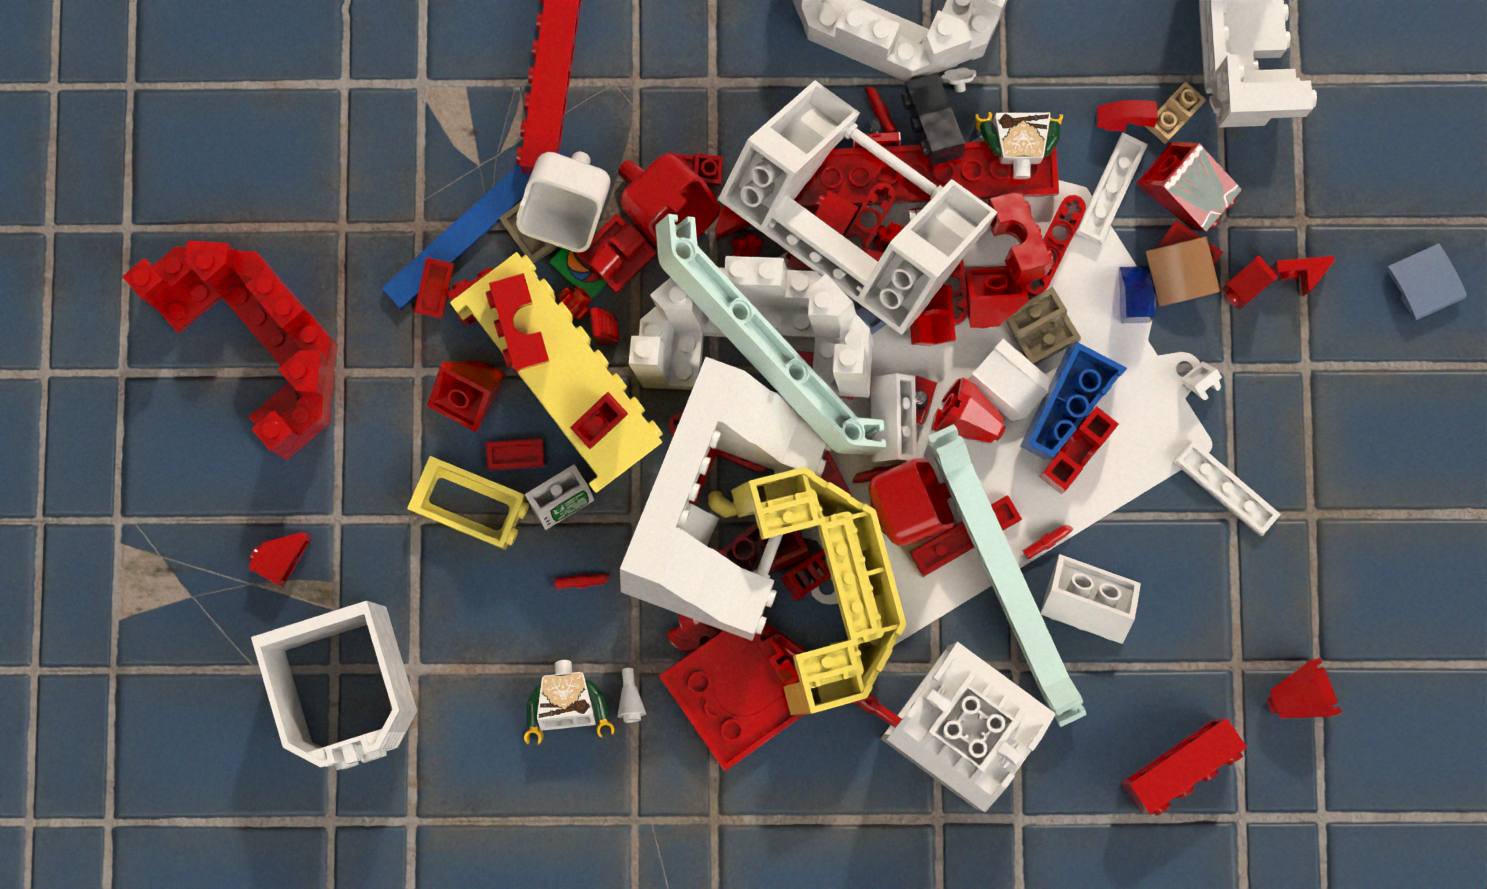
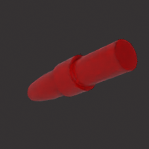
(880, 110)
(866, 476)
(1047, 541)
(581, 581)

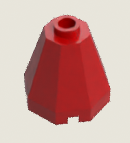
(970, 413)
(1304, 693)

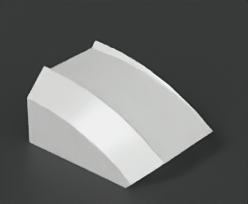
(1010, 381)

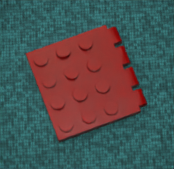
(733, 693)

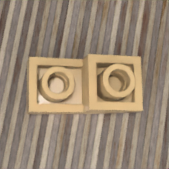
(1176, 112)

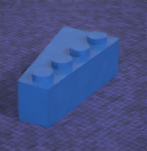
(1071, 396)

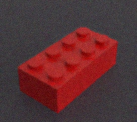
(1185, 765)

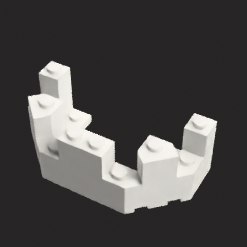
(1231, 40)
(896, 43)
(792, 301)

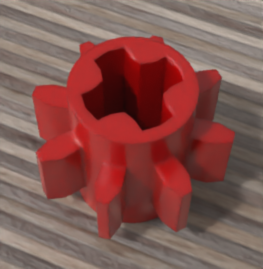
(886, 235)
(576, 301)

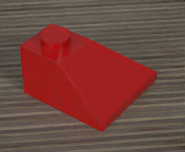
(992, 296)
(465, 391)

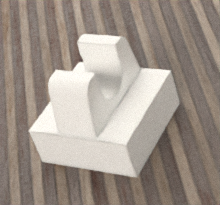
(1201, 379)

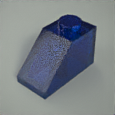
(1136, 295)

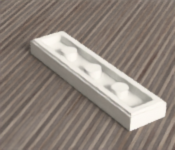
(1111, 188)
(1226, 488)

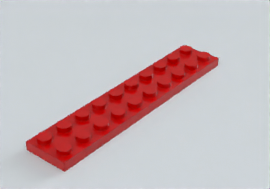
(856, 170)

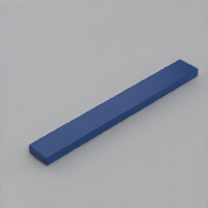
(461, 234)

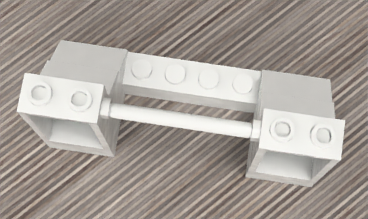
(915, 263)
(672, 567)

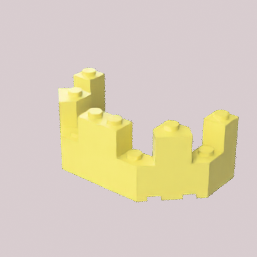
(859, 576)

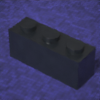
(933, 120)

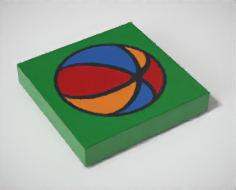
(577, 272)

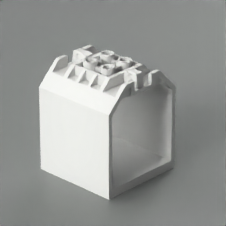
(284, 699)
(969, 727)

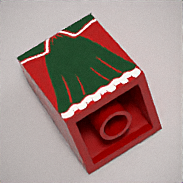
(1190, 185)

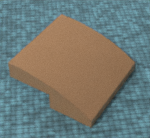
(1183, 271)

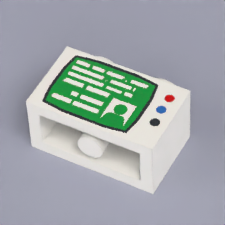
(559, 497)

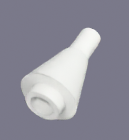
(630, 704)

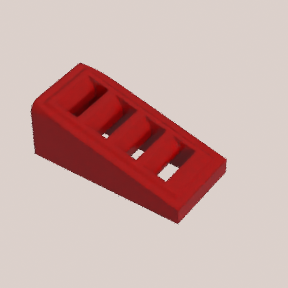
(604, 327)
(792, 584)

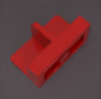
(936, 321)

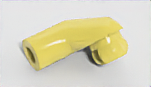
(721, 505)

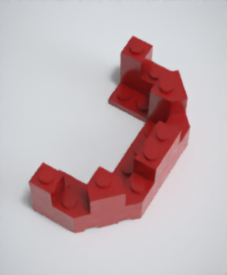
(201, 274)

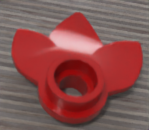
(689, 633)

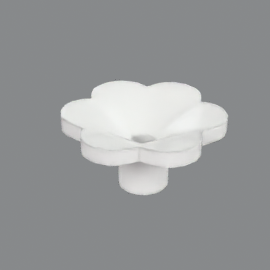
(958, 77)

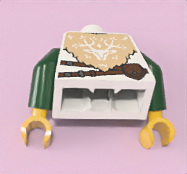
(1020, 138)
(565, 702)

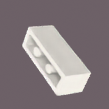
(896, 405)

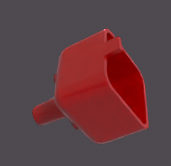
(666, 189)
(911, 502)

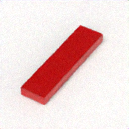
(956, 541)

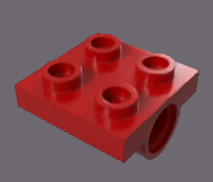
(617, 253)

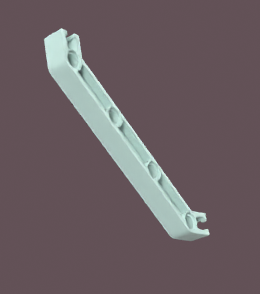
(761, 341)
(1005, 576)

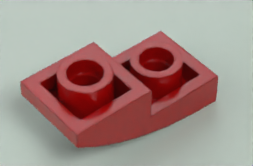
(1117, 114)
(706, 166)

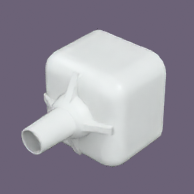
(563, 201)

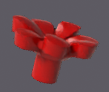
(747, 247)

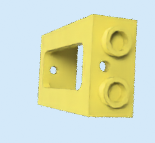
(439, 469)

